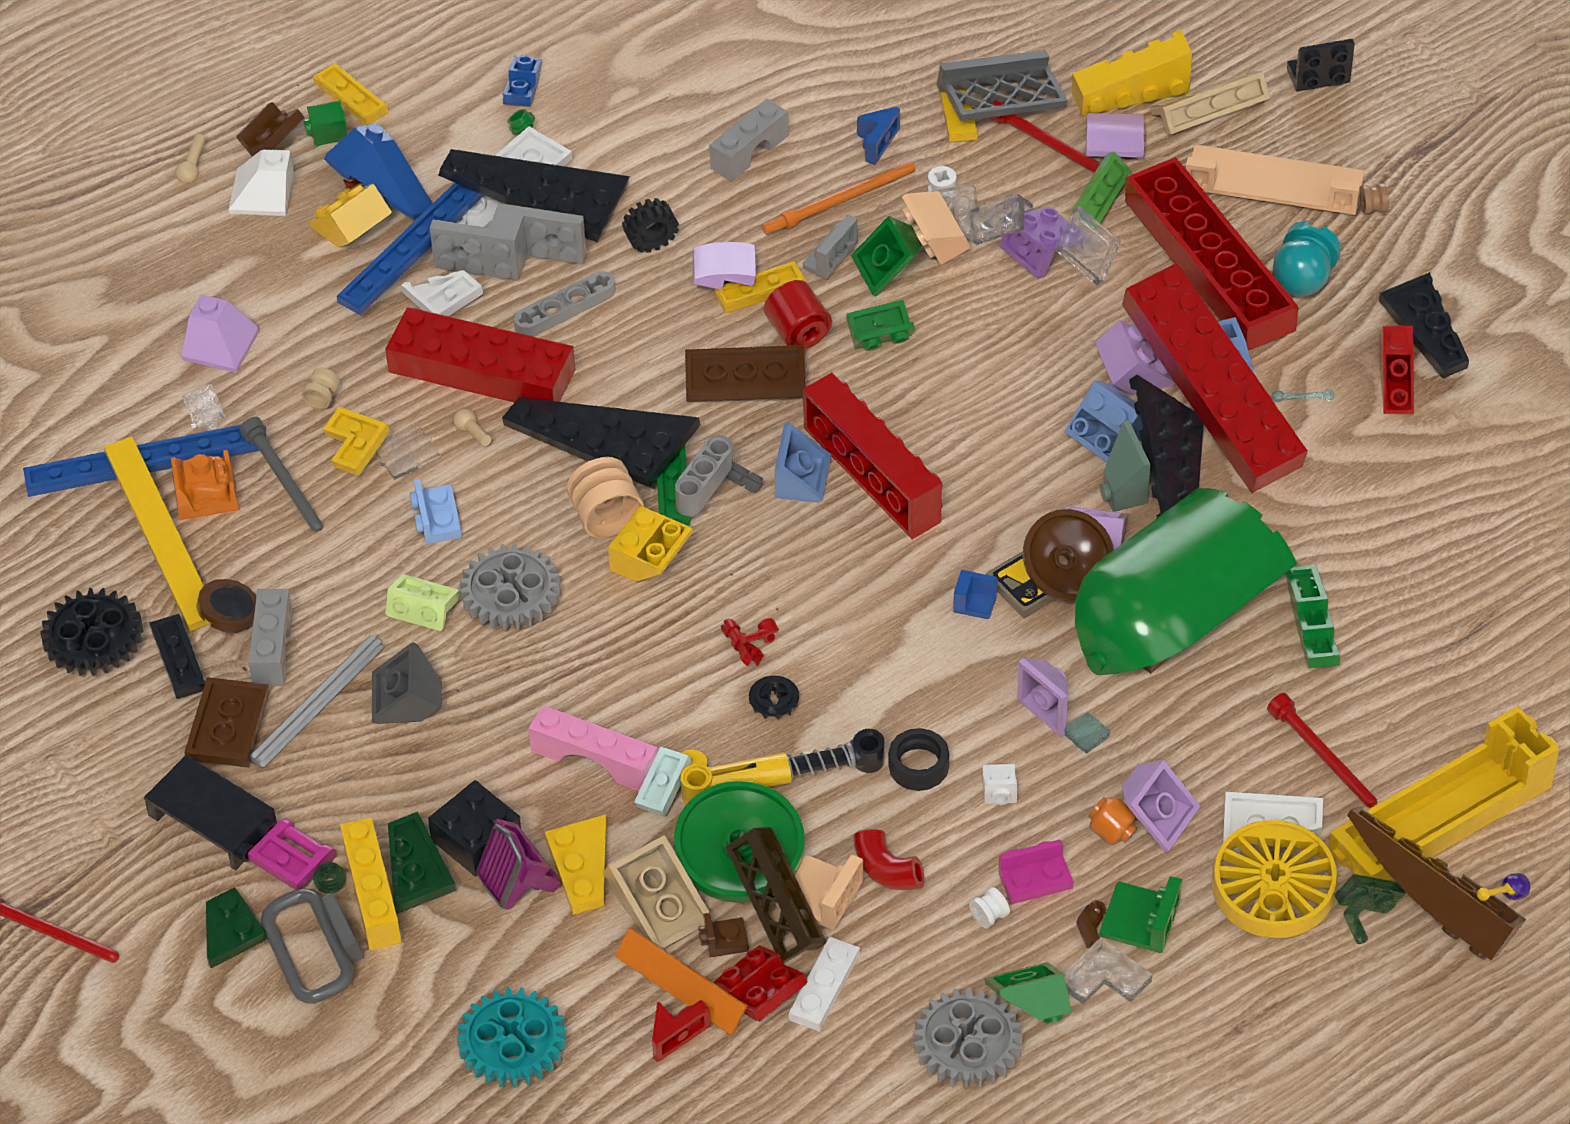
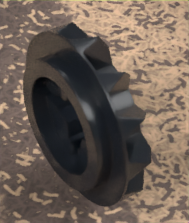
(783, 688)

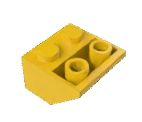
(350, 214)
(646, 545)

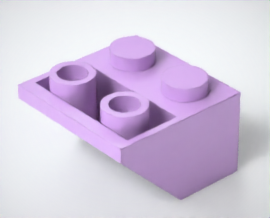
(1128, 354)

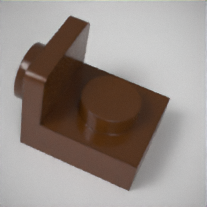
(723, 936)

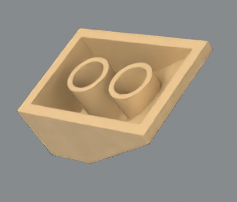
(657, 893)

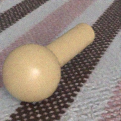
(187, 170)
(466, 420)

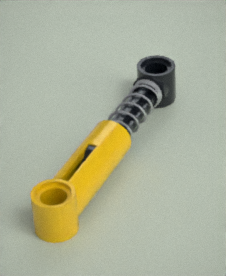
(863, 752)

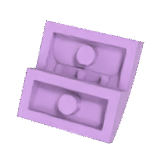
(1115, 133)
(723, 262)

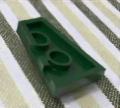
(415, 864)

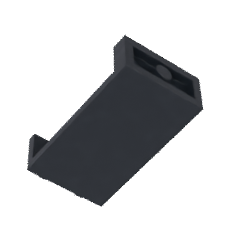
(211, 808)

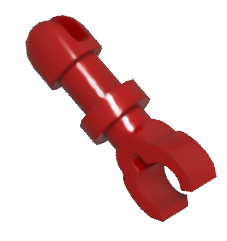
(747, 650)

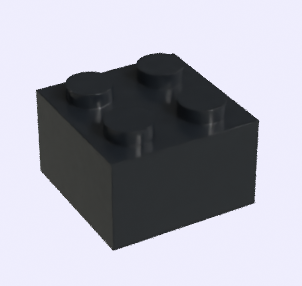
(466, 823)

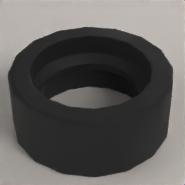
(912, 740)

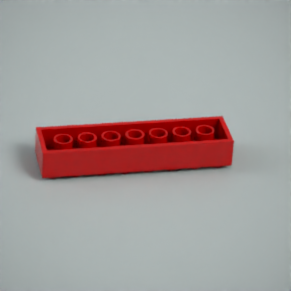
(1210, 252)
(1214, 377)

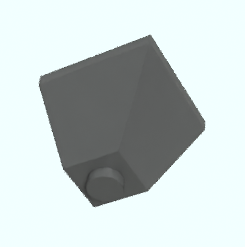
(405, 688)

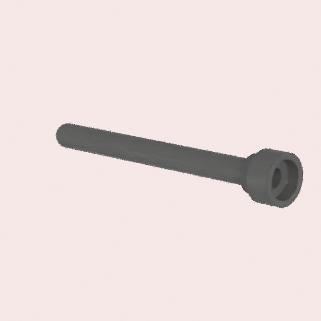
(255, 432)

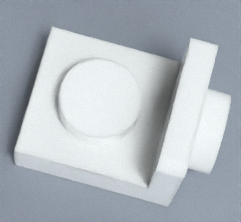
(999, 784)

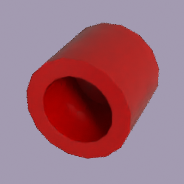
(797, 314)

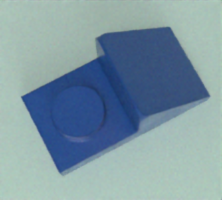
(878, 131)

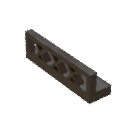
(785, 889)

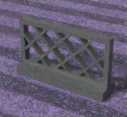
(1000, 72)

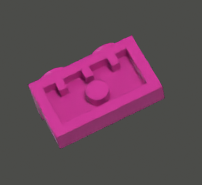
(1034, 871)

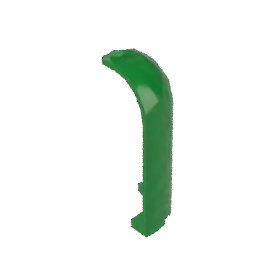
(1176, 581)

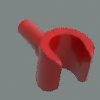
(765, 631)

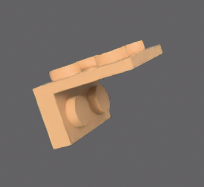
(829, 887)

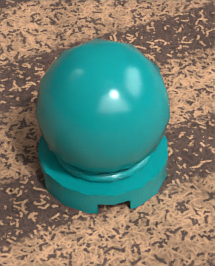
(1305, 259)

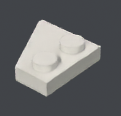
(444, 293)

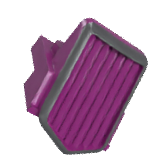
(513, 865)

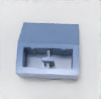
(1101, 417)

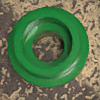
(520, 121)

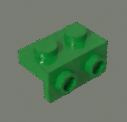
(879, 325)

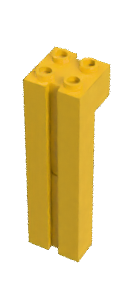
(1461, 795)

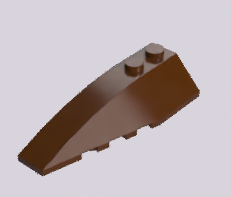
(1447, 898)

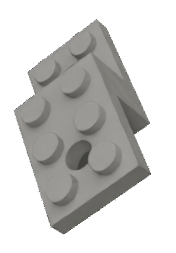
(508, 241)

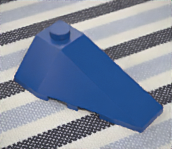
(375, 159)

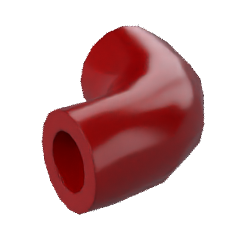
(883, 866)

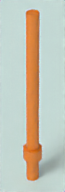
(791, 217)

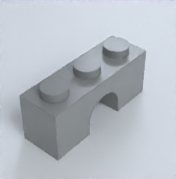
(733, 149)
(269, 630)

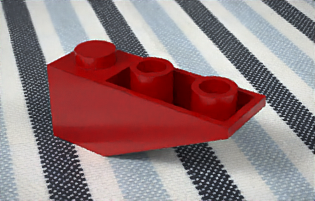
(1397, 369)

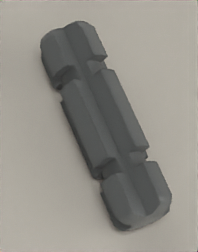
(742, 477)

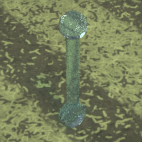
(1279, 396)

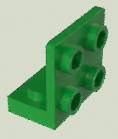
(1142, 915)

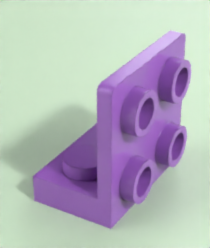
(1037, 241)

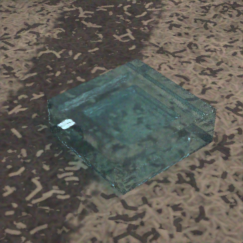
(1087, 732)

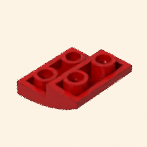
(761, 982)

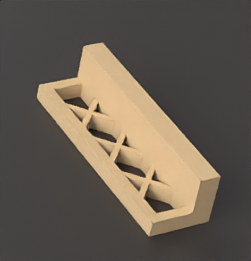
(1212, 101)

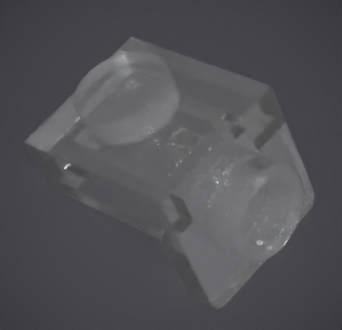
(204, 408)

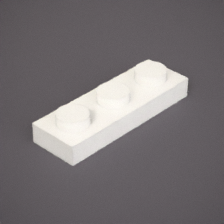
(824, 984)

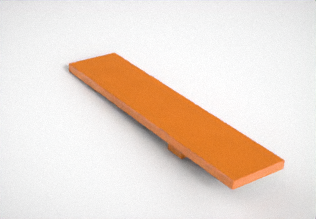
(680, 980)

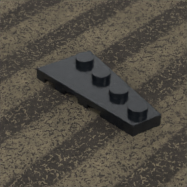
(1420, 306)

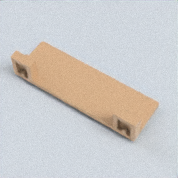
(1276, 179)

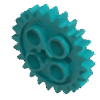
(491, 1022)

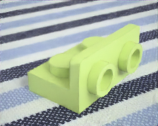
(420, 601)

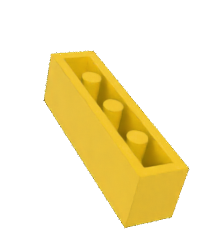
(370, 884)

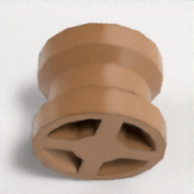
(1374, 198)

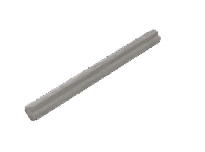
(316, 701)

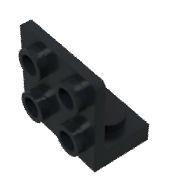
(1322, 65)

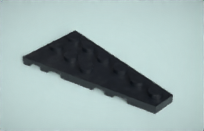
(539, 186)
(639, 439)
(1171, 442)

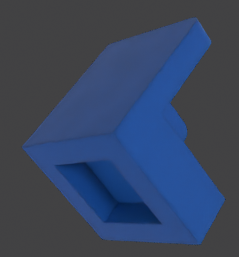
(975, 594)

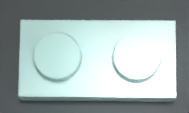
(662, 781)

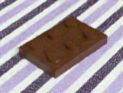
(227, 722)

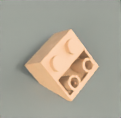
(935, 225)

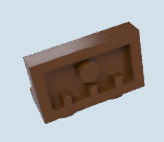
(268, 128)

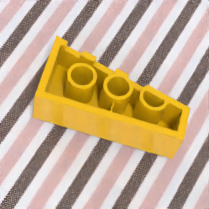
(1135, 77)

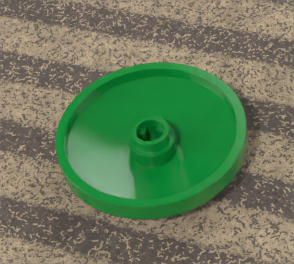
(722, 816)

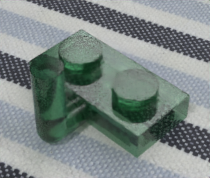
(1366, 894)

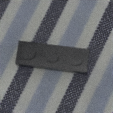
(177, 656)

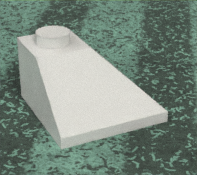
(263, 184)

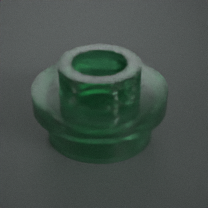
(326, 871)

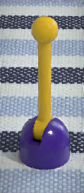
(1510, 885)

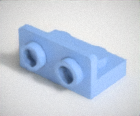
(436, 514)

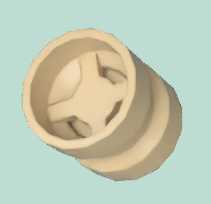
(320, 389)

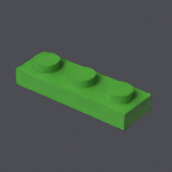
(1103, 186)

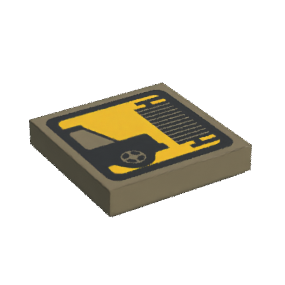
(1017, 586)

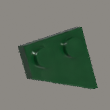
(230, 927)

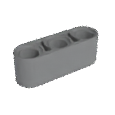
(703, 475)

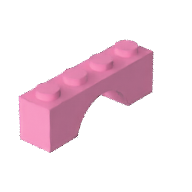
(561, 734)

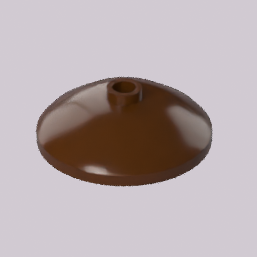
(1069, 535)

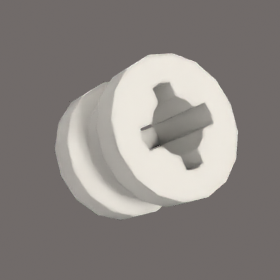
(941, 178)
(989, 907)

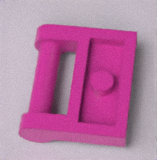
(286, 861)

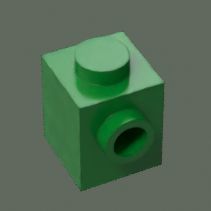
(326, 123)

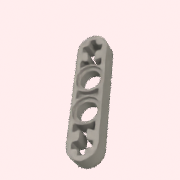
(534, 320)

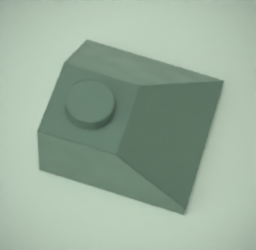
(1126, 472)

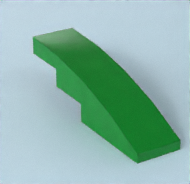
(1312, 616)

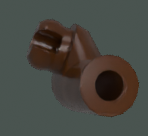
(1090, 920)

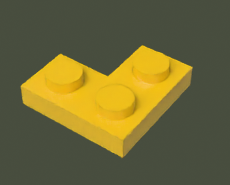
(360, 437)

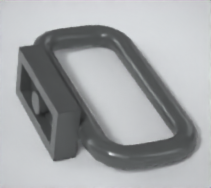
(336, 931)

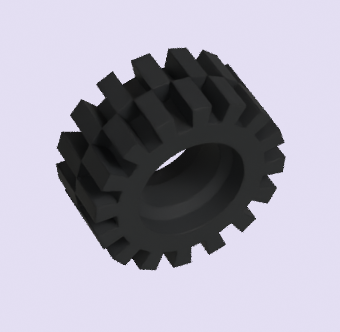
(645, 215)

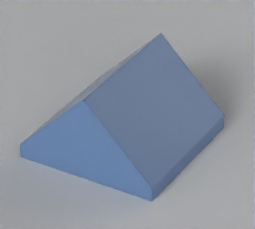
(800, 467)

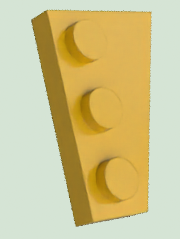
(580, 861)

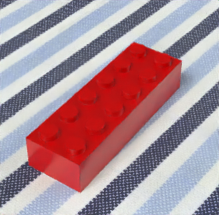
(479, 358)
(872, 455)

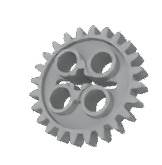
(510, 587)
(992, 1051)

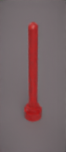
(1047, 139)
(1283, 709)
(58, 932)

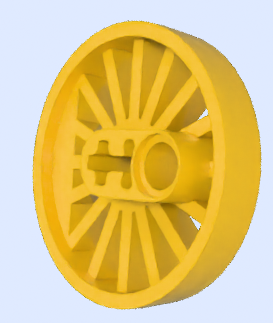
(1274, 879)

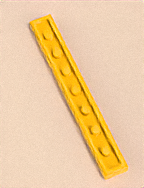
(157, 528)

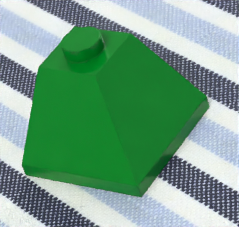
(886, 253)
(1035, 989)

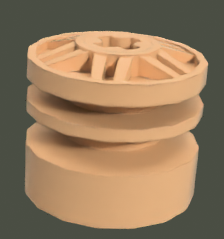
(603, 496)

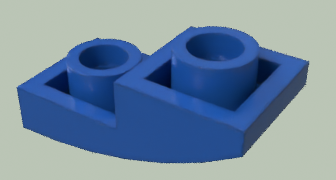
(522, 81)

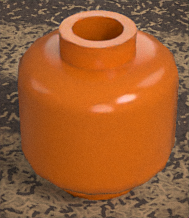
(1112, 820)

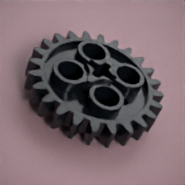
(91, 631)

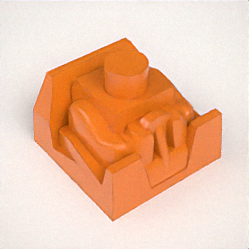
(204, 485)

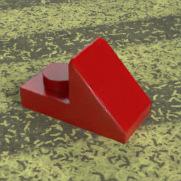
(672, 1032)

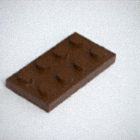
(744, 373)

